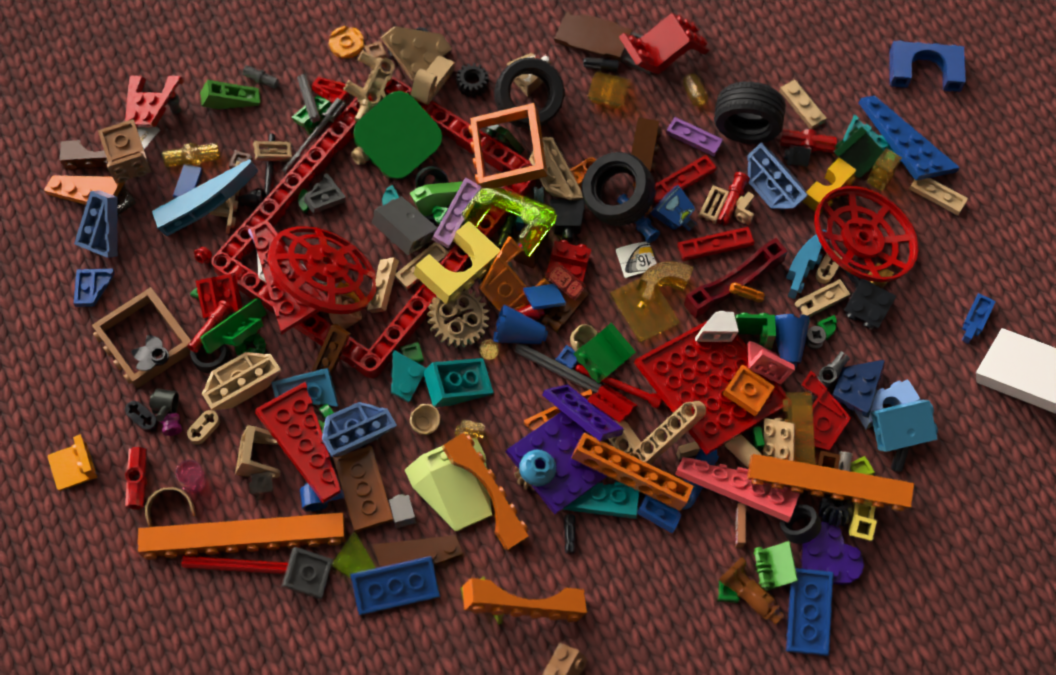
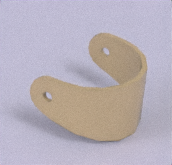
(155, 494)

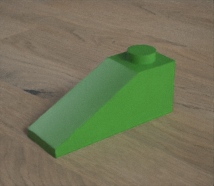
(227, 95)
(434, 195)

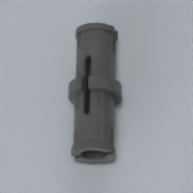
(260, 77)

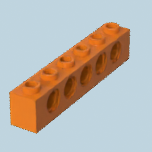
(632, 472)

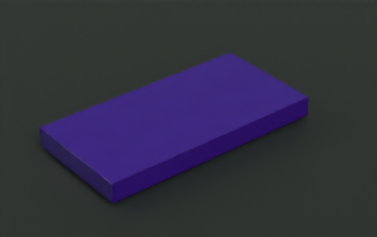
(583, 412)

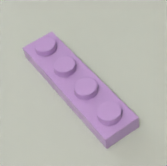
(453, 218)

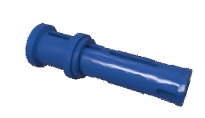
(642, 225)

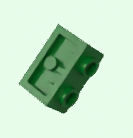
(302, 117)

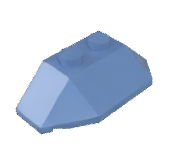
(773, 180)
(355, 427)

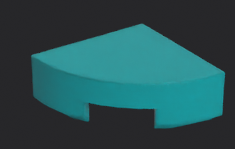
(389, 194)

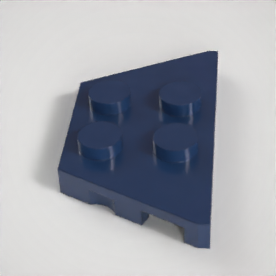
(859, 385)

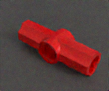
(810, 139)
(136, 489)

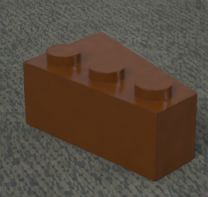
(645, 141)

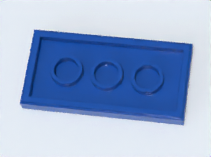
(395, 585)
(810, 612)

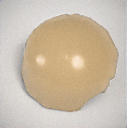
(581, 336)
(425, 419)

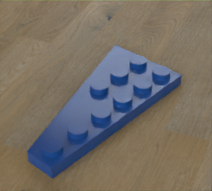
(917, 153)

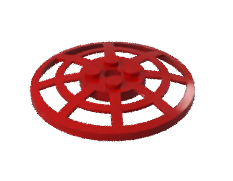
(867, 230)
(332, 272)

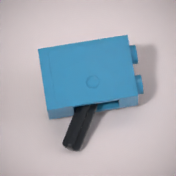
(902, 427)

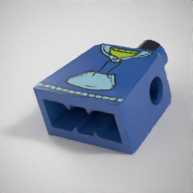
(675, 210)

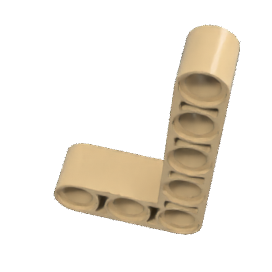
(656, 438)

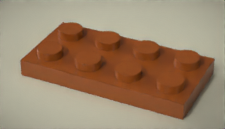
(363, 489)

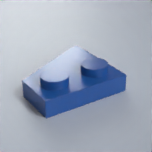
(91, 285)
(659, 513)

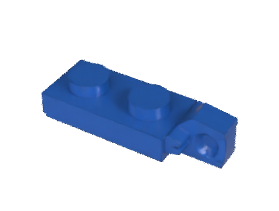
(977, 317)

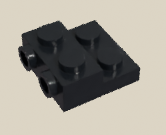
(869, 304)

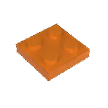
(748, 390)

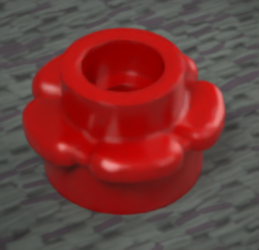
(203, 255)

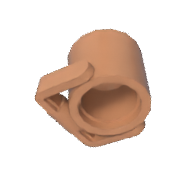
(345, 320)

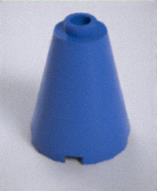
(518, 328)
(791, 336)

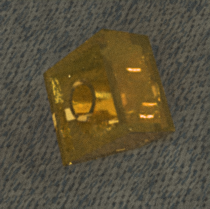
(609, 89)

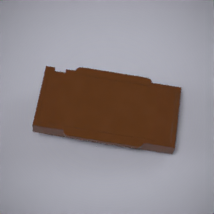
(592, 35)

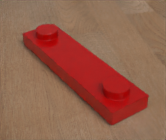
(685, 177)
(715, 244)

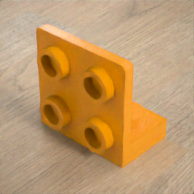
(72, 465)

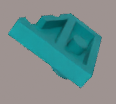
(405, 376)

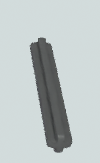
(308, 98)

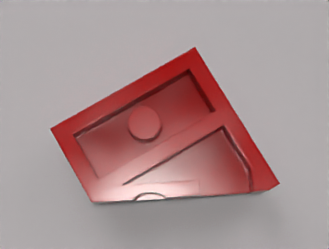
(329, 89)

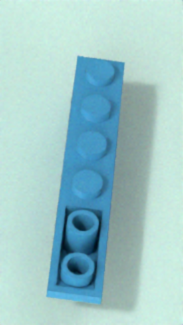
(202, 199)

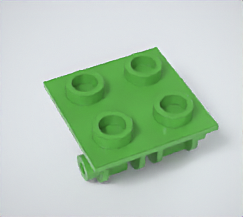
(775, 566)

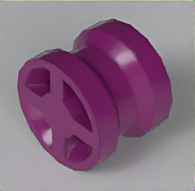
(171, 425)

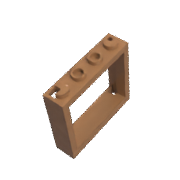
(123, 312)

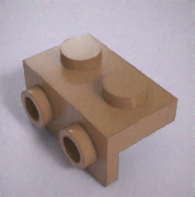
(566, 661)

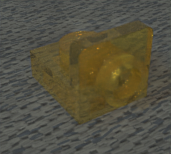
(470, 428)

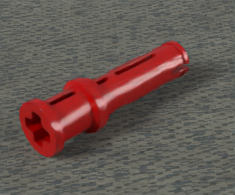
(736, 190)
(214, 319)

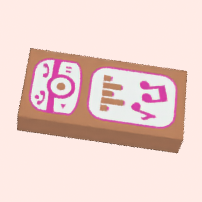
(740, 525)

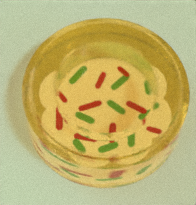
(489, 349)

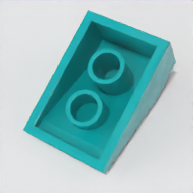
(457, 381)

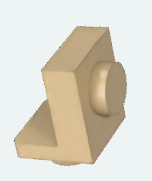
(741, 211)

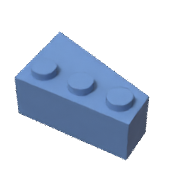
(99, 224)

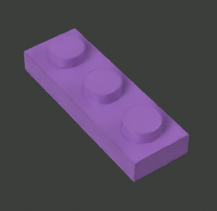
(694, 136)

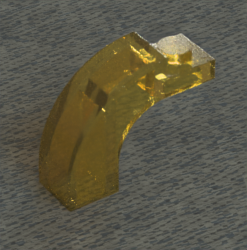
(663, 274)

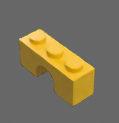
(839, 175)

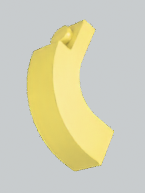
(862, 522)

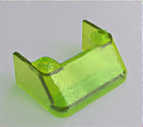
(535, 214)

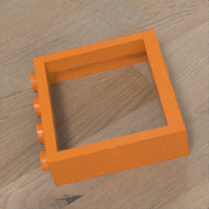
(514, 176)

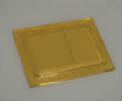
(648, 321)

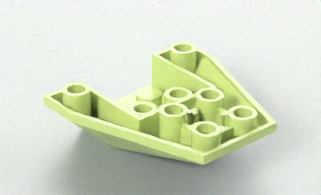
(450, 489)

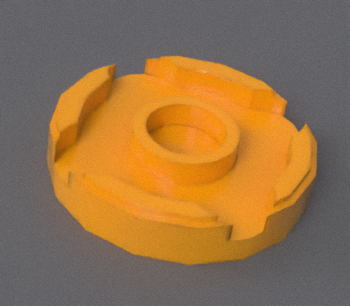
(346, 42)

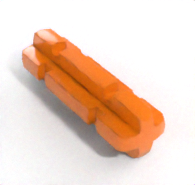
(747, 292)

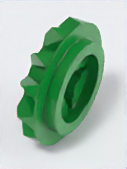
(259, 344)

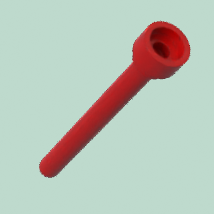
(653, 399)

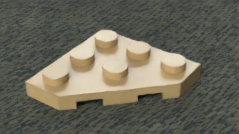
(415, 48)

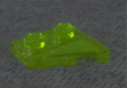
(353, 557)

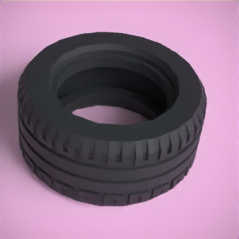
(542, 70)
(750, 112)
(598, 175)

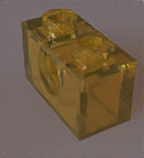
(884, 169)

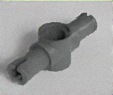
(832, 369)

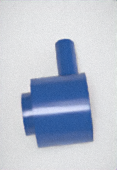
(311, 502)

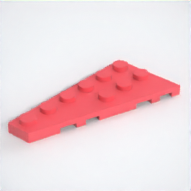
(734, 485)

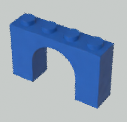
(948, 57)

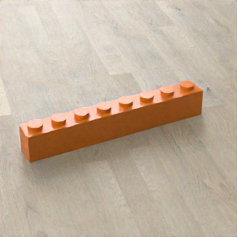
(830, 481)

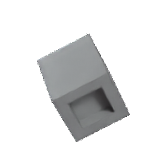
(402, 510)

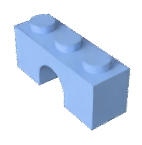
(897, 394)

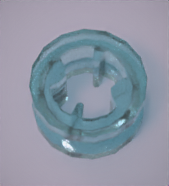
(539, 194)

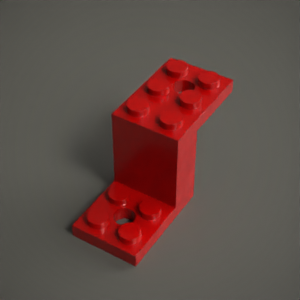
(664, 43)

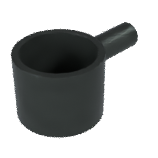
(164, 403)

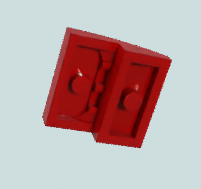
(218, 288)
(612, 403)

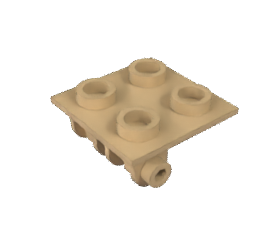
(779, 439)

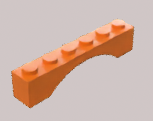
(507, 527)
(486, 596)

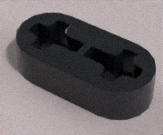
(144, 413)

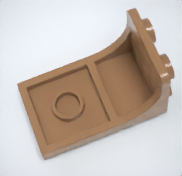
(124, 151)

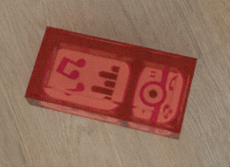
(565, 281)

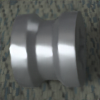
(816, 341)

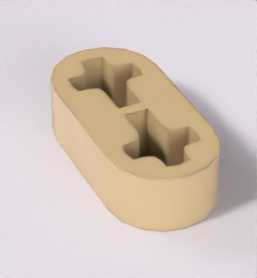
(825, 265)
(204, 427)

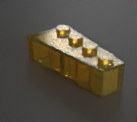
(799, 412)

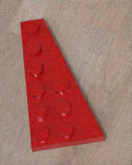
(287, 309)
(298, 432)

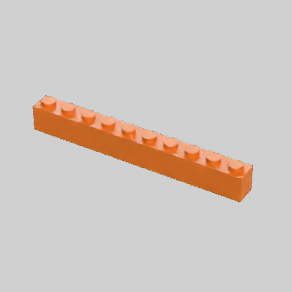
(241, 535)

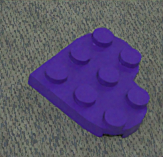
(830, 554)

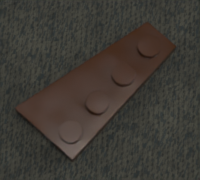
(440, 548)

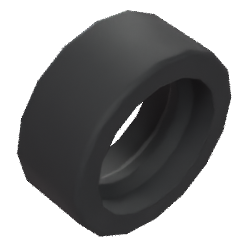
(208, 367)
(806, 534)

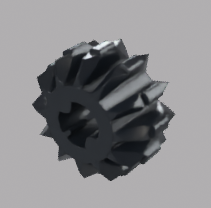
(835, 511)

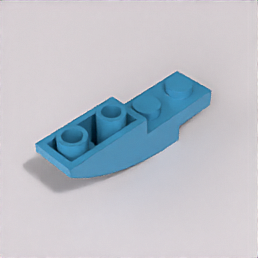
(804, 260)

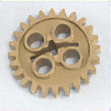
(466, 331)

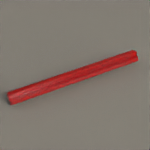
(234, 565)

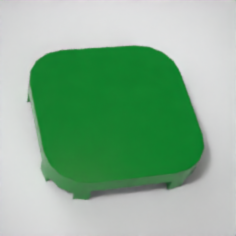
(397, 135)

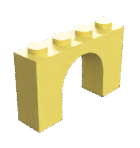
(449, 284)

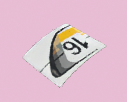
(635, 258)

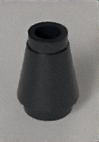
(252, 198)

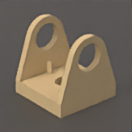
(244, 465)

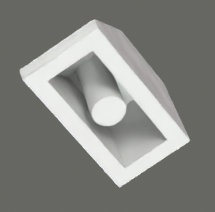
(719, 328)

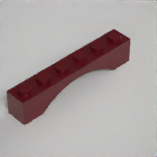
(757, 265)

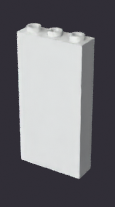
(1021, 369)

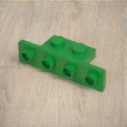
(236, 327)

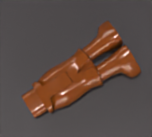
(751, 592)

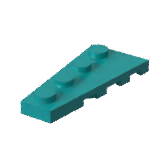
(608, 500)

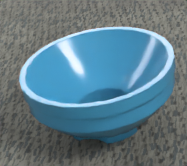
(537, 476)

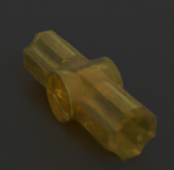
(191, 154)

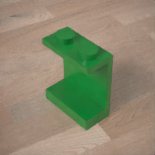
(604, 353)

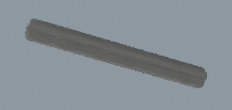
(557, 368)

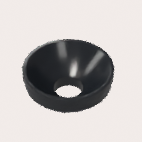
(439, 175)

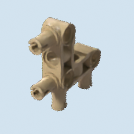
(375, 84)

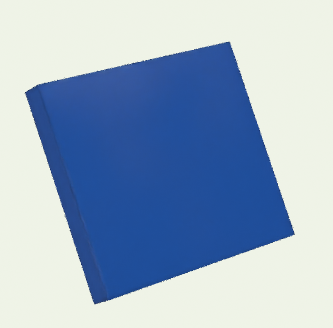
(544, 296)

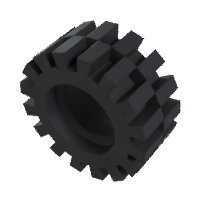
(472, 71)

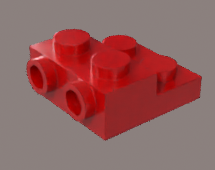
(571, 257)

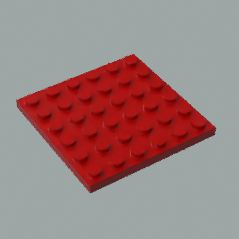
(701, 372)

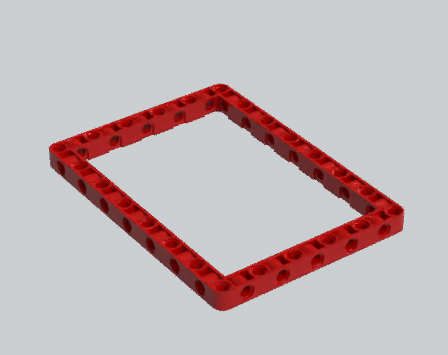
(306, 170)

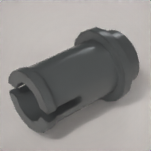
(174, 104)

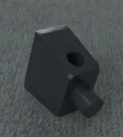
(569, 217)

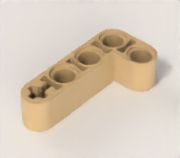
(429, 82)

